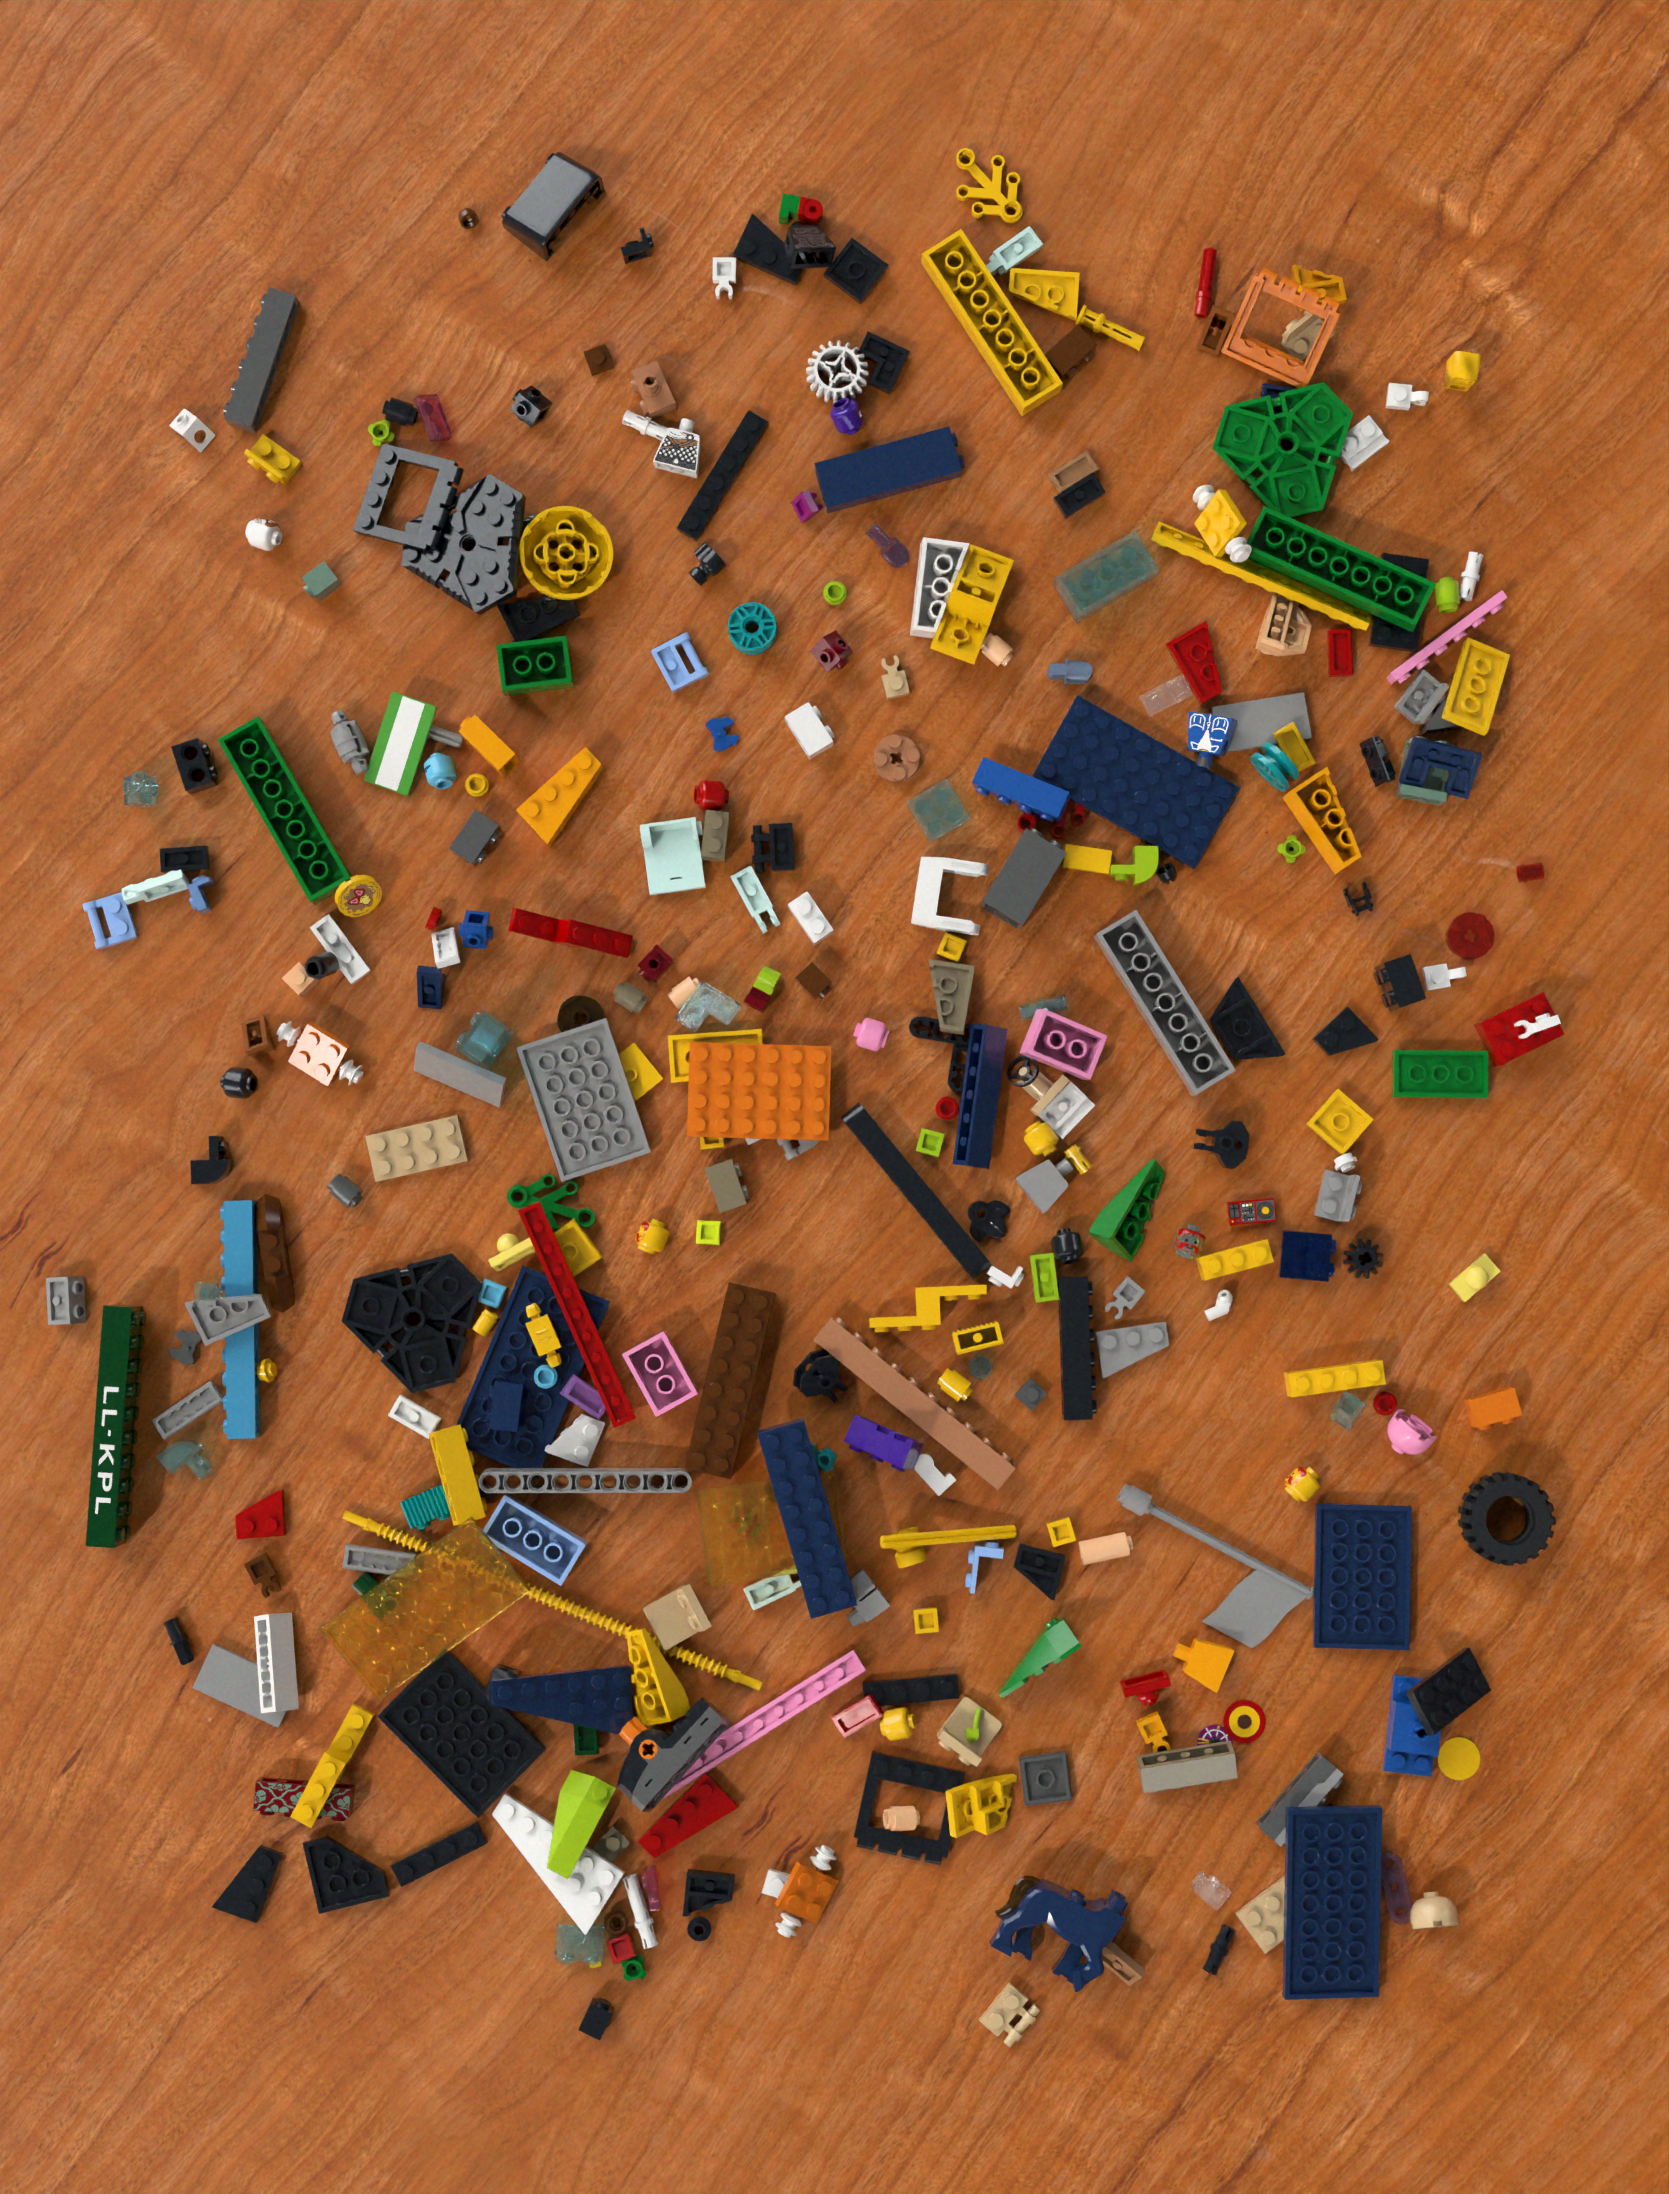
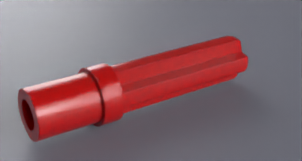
(1204, 294)

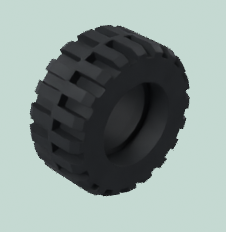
(1537, 1524)

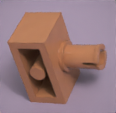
(653, 390)

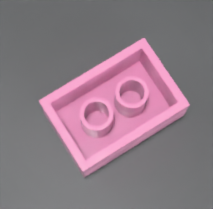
(1063, 1044)
(660, 1373)

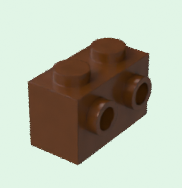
(1071, 353)

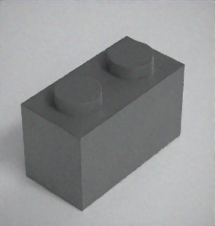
(476, 838)

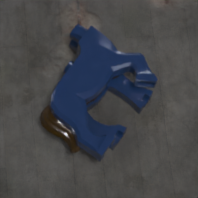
(1081, 1922)

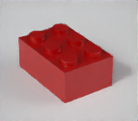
(1502, 1037)

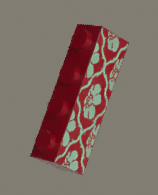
(283, 1795)

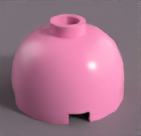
(1409, 1434)

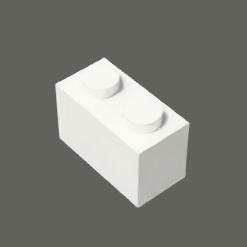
(809, 730)
(810, 918)

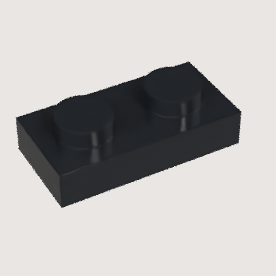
(1079, 495)
(184, 858)

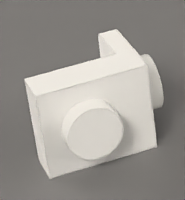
(998, 1277)

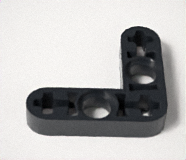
(958, 1046)

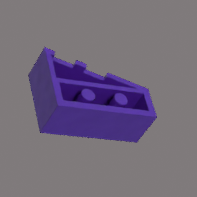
(883, 1443)

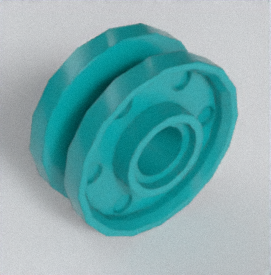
(750, 614)
(1275, 766)

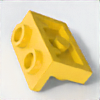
(273, 459)

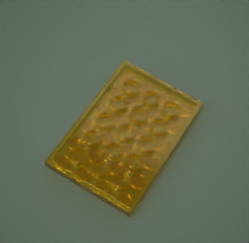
(747, 1534)

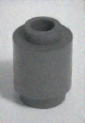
(345, 1191)

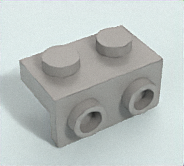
(1421, 698)

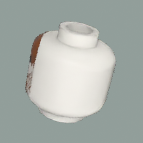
(263, 534)

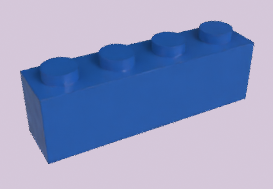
(1021, 790)

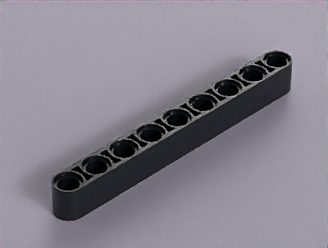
(916, 1191)

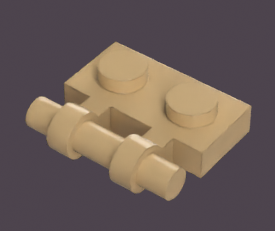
(1004, 2009)

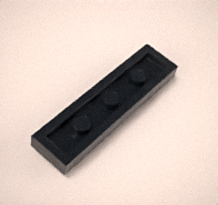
(913, 1689)
(439, 1853)

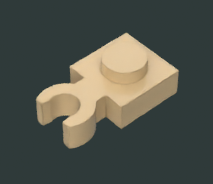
(894, 681)

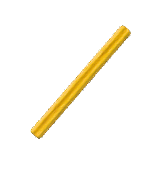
(947, 1536)

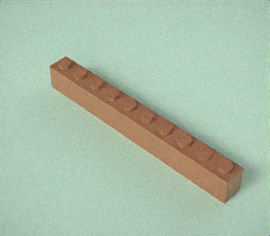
(914, 1403)

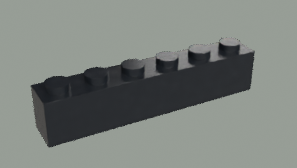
(1075, 1348)

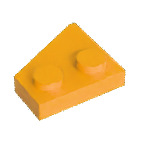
(1325, 284)

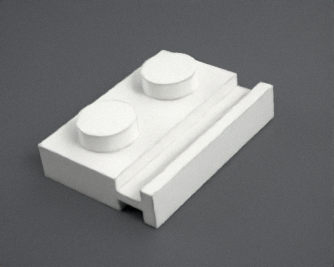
(1362, 443)
(1066, 1110)

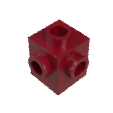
(832, 652)

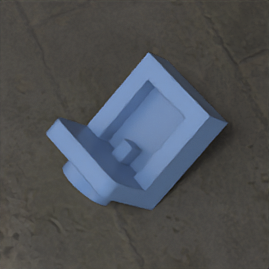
(198, 898)

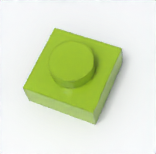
(930, 1142)

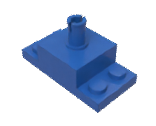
(1407, 1743)

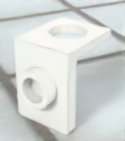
(187, 425)

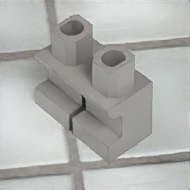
(871, 1604)

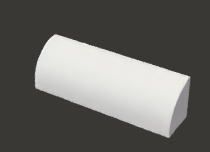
(276, 1662)

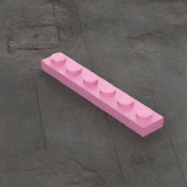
(1455, 633)

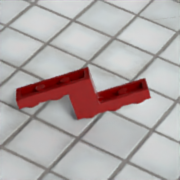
(570, 933)

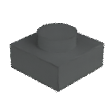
(1030, 1394)

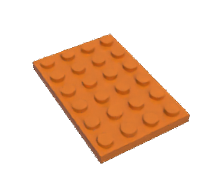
(759, 1091)

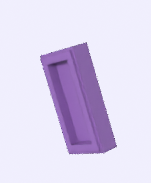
(584, 1396)

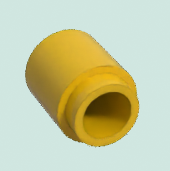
(955, 1385)

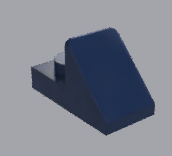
(430, 987)

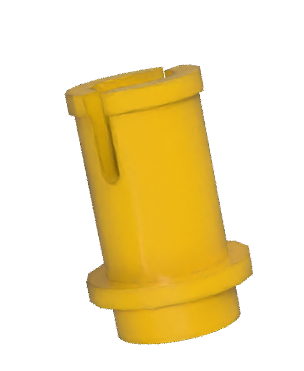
(1077, 1158)

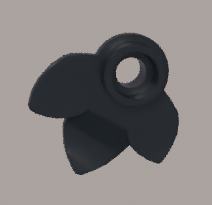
(991, 1221)

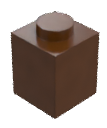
(814, 981)

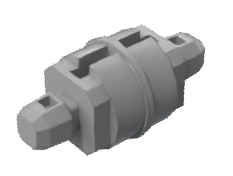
(349, 742)

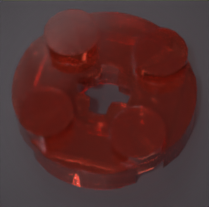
(1477, 924)

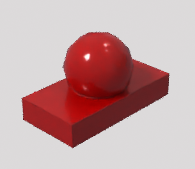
(1145, 1686)

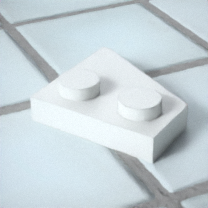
(578, 1440)

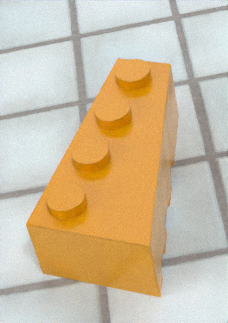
(560, 796)
(1324, 820)

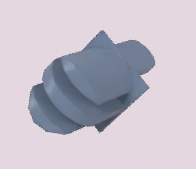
(1070, 672)

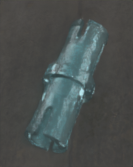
(1054, 1004)

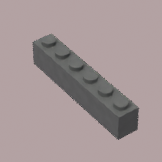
(262, 360)

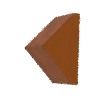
(1215, 330)
(257, 1037)

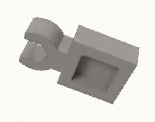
(1127, 1295)

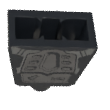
(808, 247)

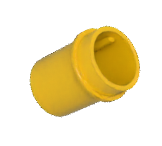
(485, 1322)

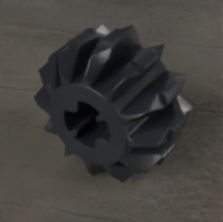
(1365, 1267)

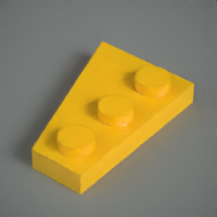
(1047, 289)

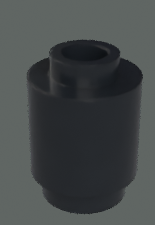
(400, 412)
(321, 965)

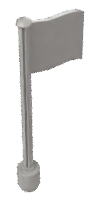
(1254, 1603)

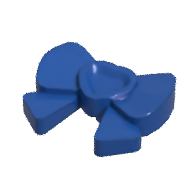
(716, 727)

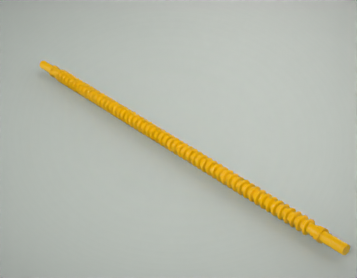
(571, 1608)

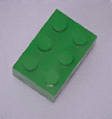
(535, 666)

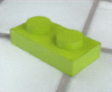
(1044, 1277)

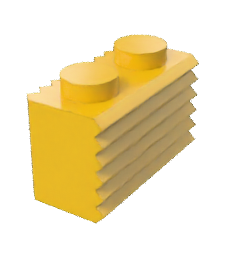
(977, 1337)

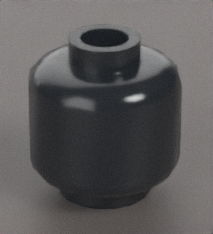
(239, 1082)
(1067, 1246)

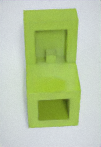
(1144, 865)

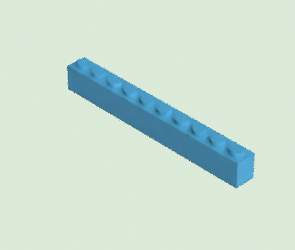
(242, 1347)

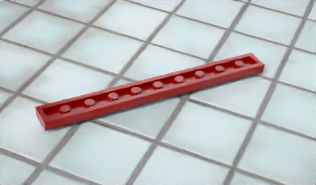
(576, 1314)

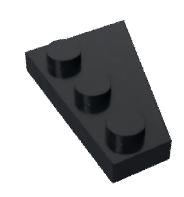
(765, 251)
(251, 1886)

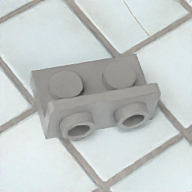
(66, 1300)

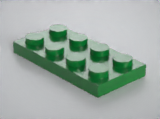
(1439, 1074)

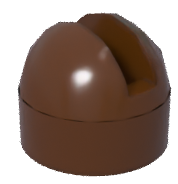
(471, 223)

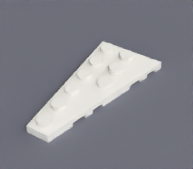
(591, 1878)

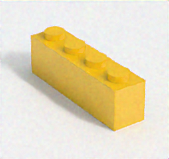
(1334, 1378)
(457, 1474)

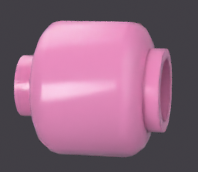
(871, 1034)

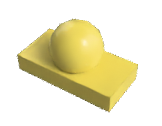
(510, 1251)
(1474, 1277)

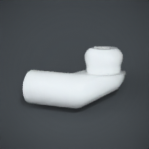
(1221, 1307)

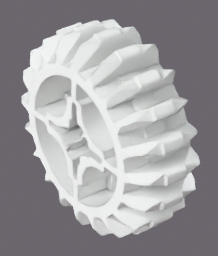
(830, 367)

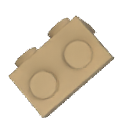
(953, 1734)

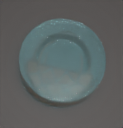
(980, 1367)

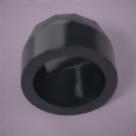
(1167, 873)

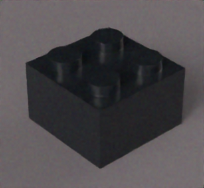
(1399, 983)

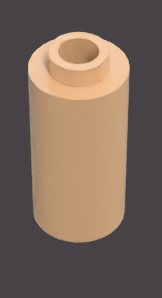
(1105, 1548)

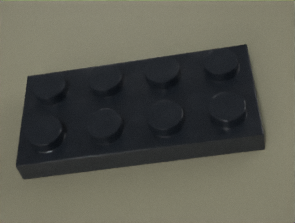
(1388, 634)
(1448, 1691)

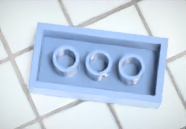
(534, 1538)

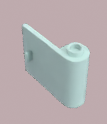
(671, 853)

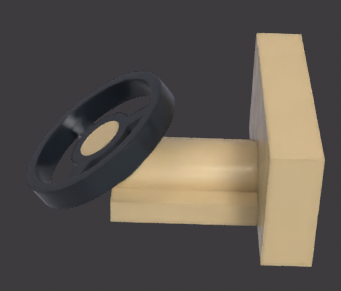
(1035, 1083)

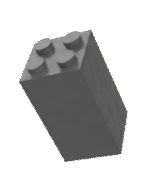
(1023, 878)

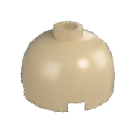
(1433, 1912)

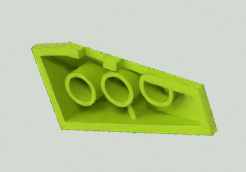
(577, 1815)

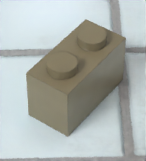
(715, 836)
(726, 1185)

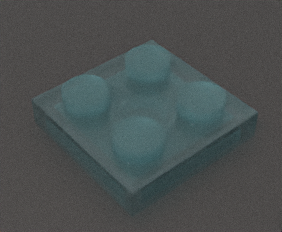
(938, 810)

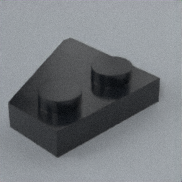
(1040, 1567)

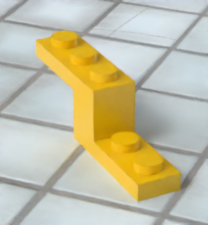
(927, 1307)
(332, 1765)

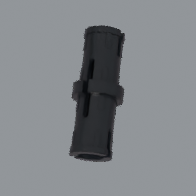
(1219, 1949)

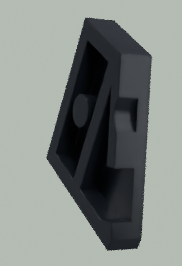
(1344, 1033)
(706, 1889)

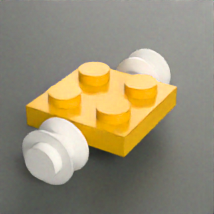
(1221, 523)

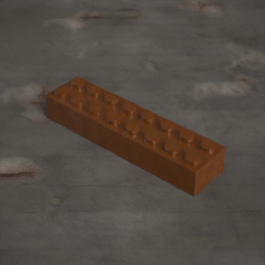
(729, 1380)

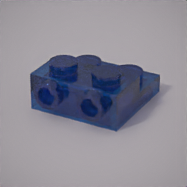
(1306, 1256)

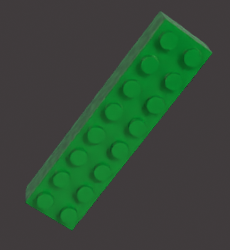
(1339, 569)
(285, 809)

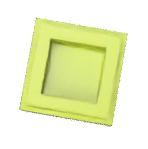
(708, 1232)

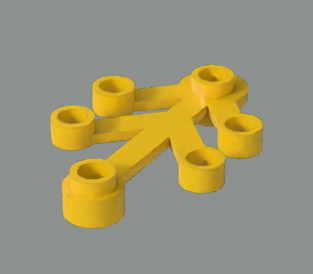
(990, 189)

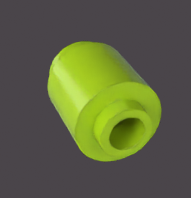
(1447, 595)

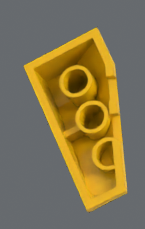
(658, 1690)

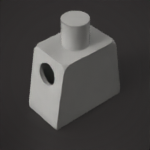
(1045, 1183)

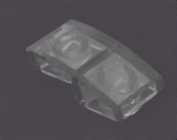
(1166, 695)

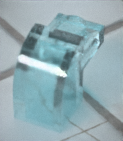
(185, 1453)

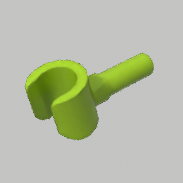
(972, 1734)

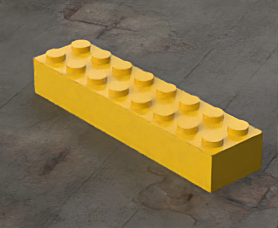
(991, 322)

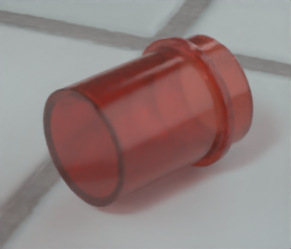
(1530, 872)

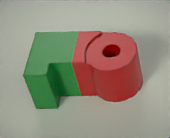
(800, 209)

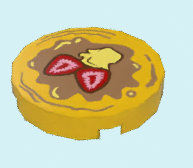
(358, 896)

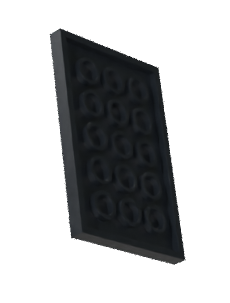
(459, 1733)

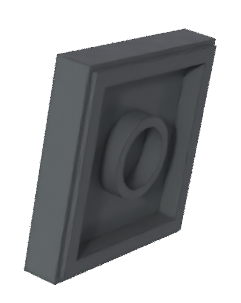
(1045, 1778)

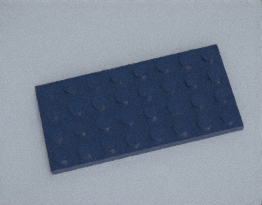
(1136, 782)
(515, 1359)
(1332, 1902)

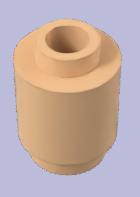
(997, 650)
(683, 991)
(901, 1818)

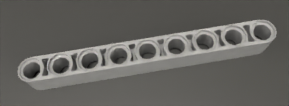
(574, 1486)

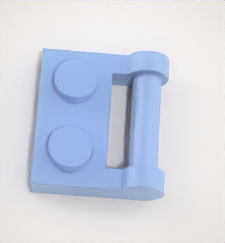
(673, 666)
(117, 917)

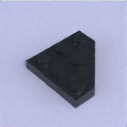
(342, 1876)

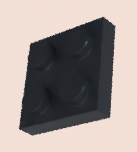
(856, 270)

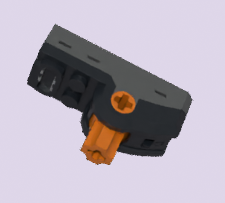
(650, 1777)

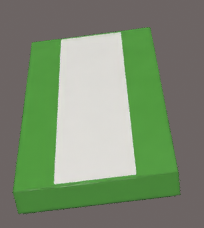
(400, 743)

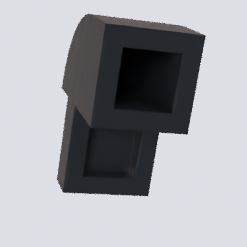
(215, 1168)

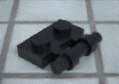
(781, 847)

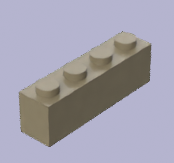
(1187, 1767)

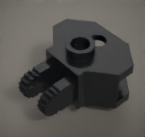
(1223, 1143)
(819, 1377)

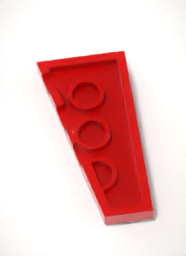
(691, 1813)

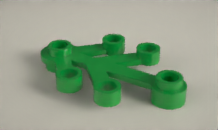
(548, 1201)

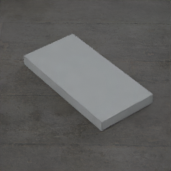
(1262, 717)
(459, 1074)
(234, 1682)

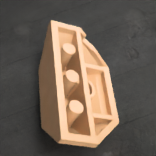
(1284, 628)

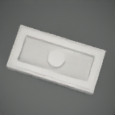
(414, 1416)

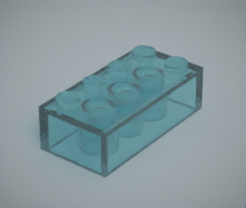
(1105, 577)

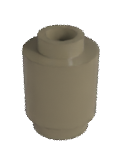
(630, 997)

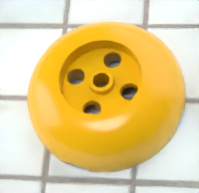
(564, 526)

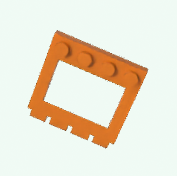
(1268, 358)

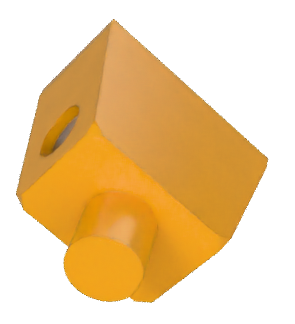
(1205, 1661)

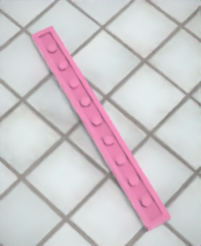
(774, 1715)

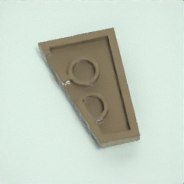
(952, 993)

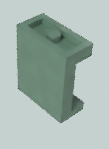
(1433, 786)

